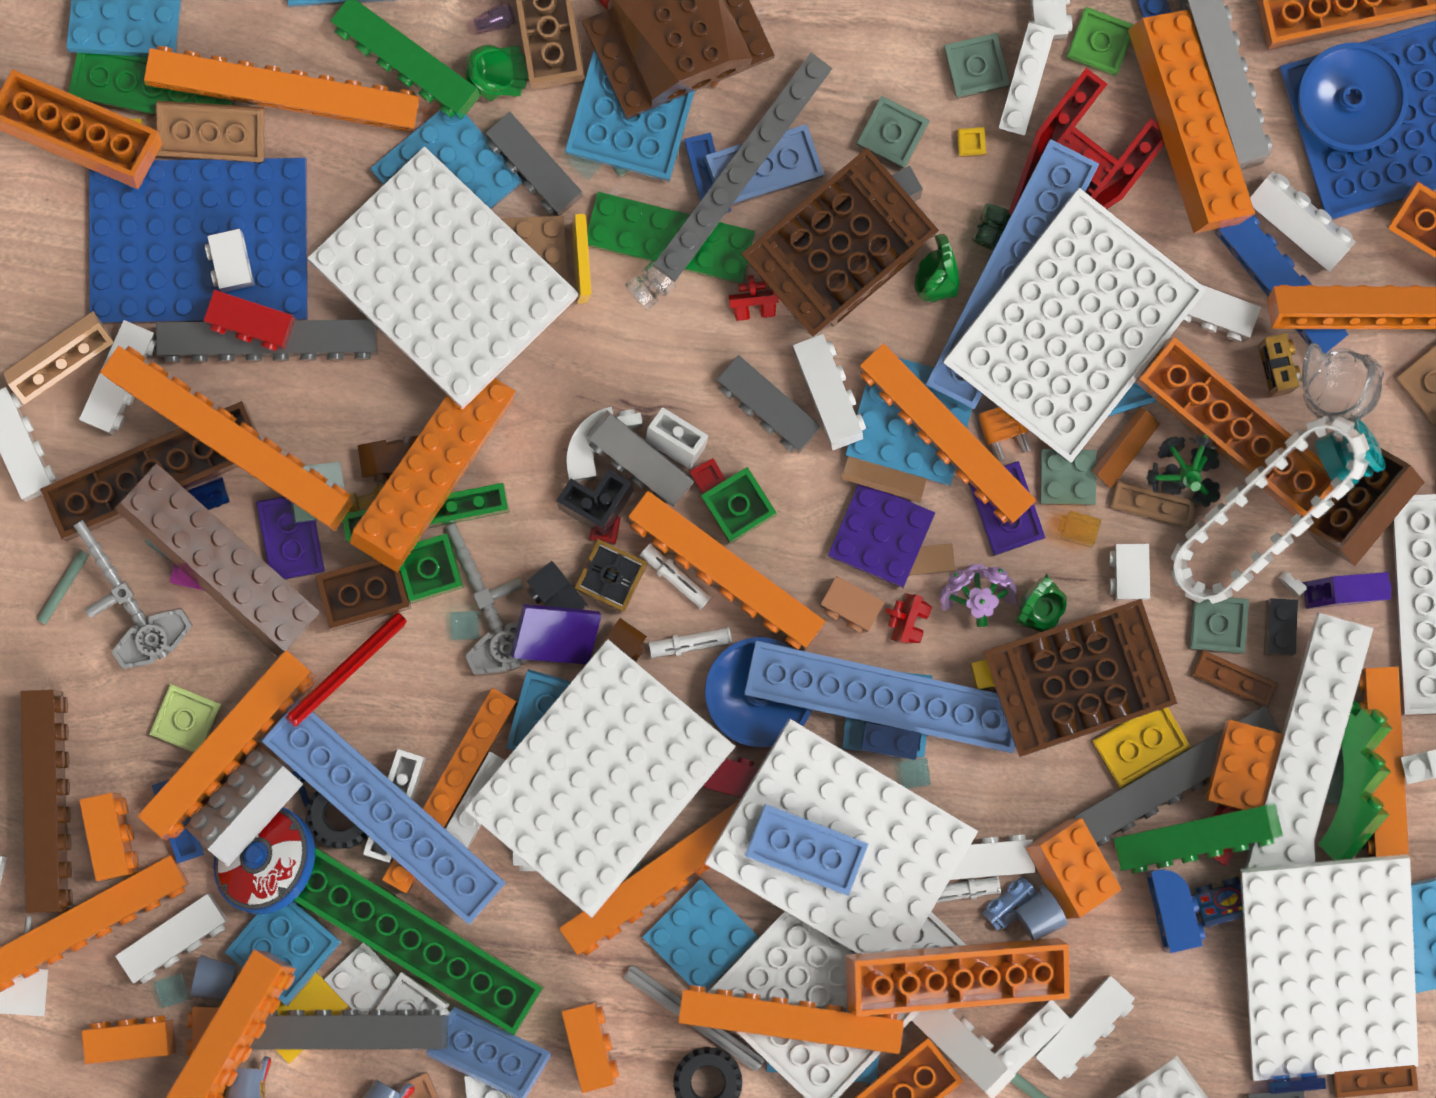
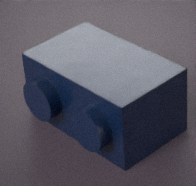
(890, 741)

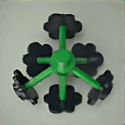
(1187, 475)

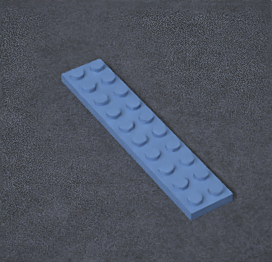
(1047, 191)
(878, 696)
(386, 814)

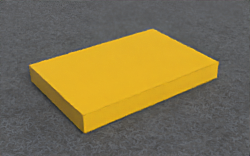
(581, 258)
(1141, 745)
(314, 996)

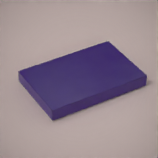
(1007, 537)
(289, 546)
(555, 634)

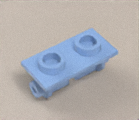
(1017, 894)

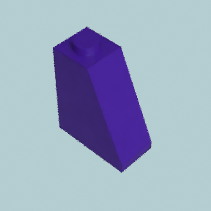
(1347, 590)

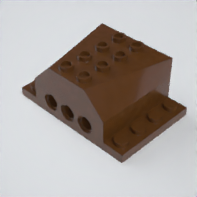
(673, 47)
(841, 244)
(1080, 678)

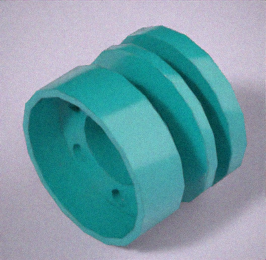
(1336, 455)

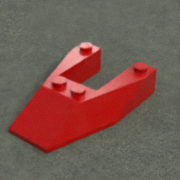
(1113, 175)

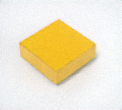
(971, 142)

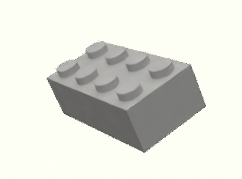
(243, 805)

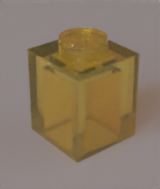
(1079, 528)

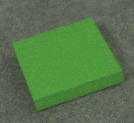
(1100, 42)

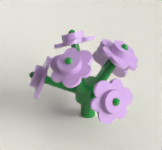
(979, 601)

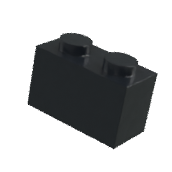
(1280, 627)

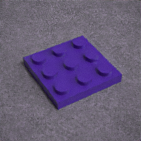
(881, 535)

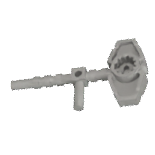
(150, 636)
(493, 651)

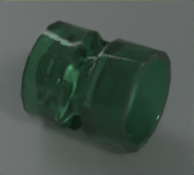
(993, 224)

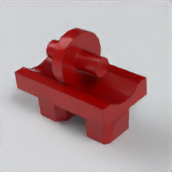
(742, 301)
(904, 617)

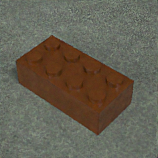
(1366, 510)

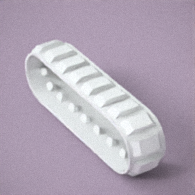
(1182, 574)

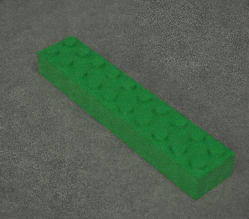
(419, 943)

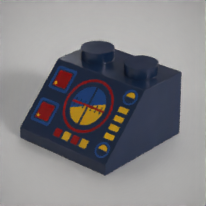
(1219, 903)

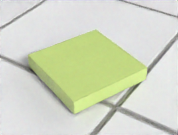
(185, 718)

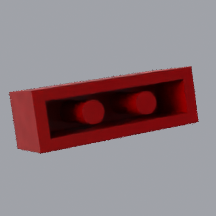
(248, 321)

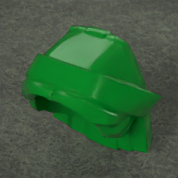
(497, 71)
(938, 273)
(1041, 605)

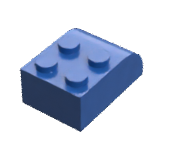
(1175, 911)

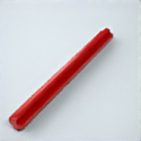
(346, 669)

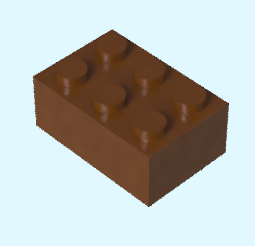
(361, 593)

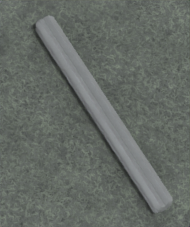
(673, 1003)

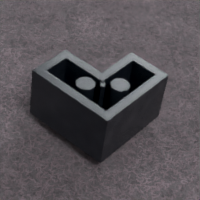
(599, 507)
(554, 589)

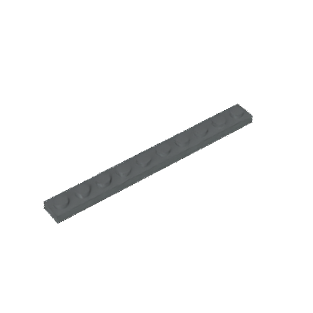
(742, 167)

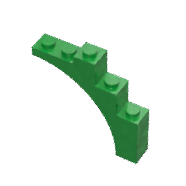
(1364, 770)

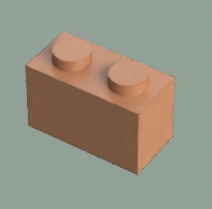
(851, 604)

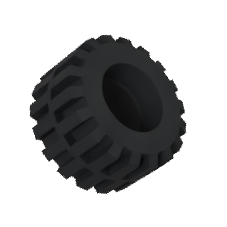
(324, 832)
(707, 1057)

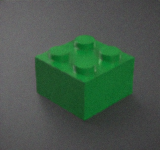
(738, 505)
(431, 569)

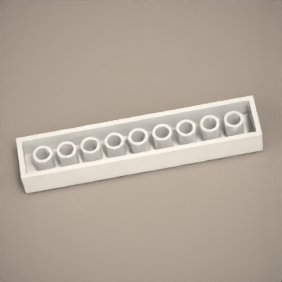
(1312, 737)

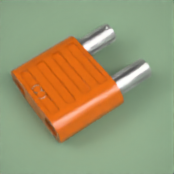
(1000, 426)

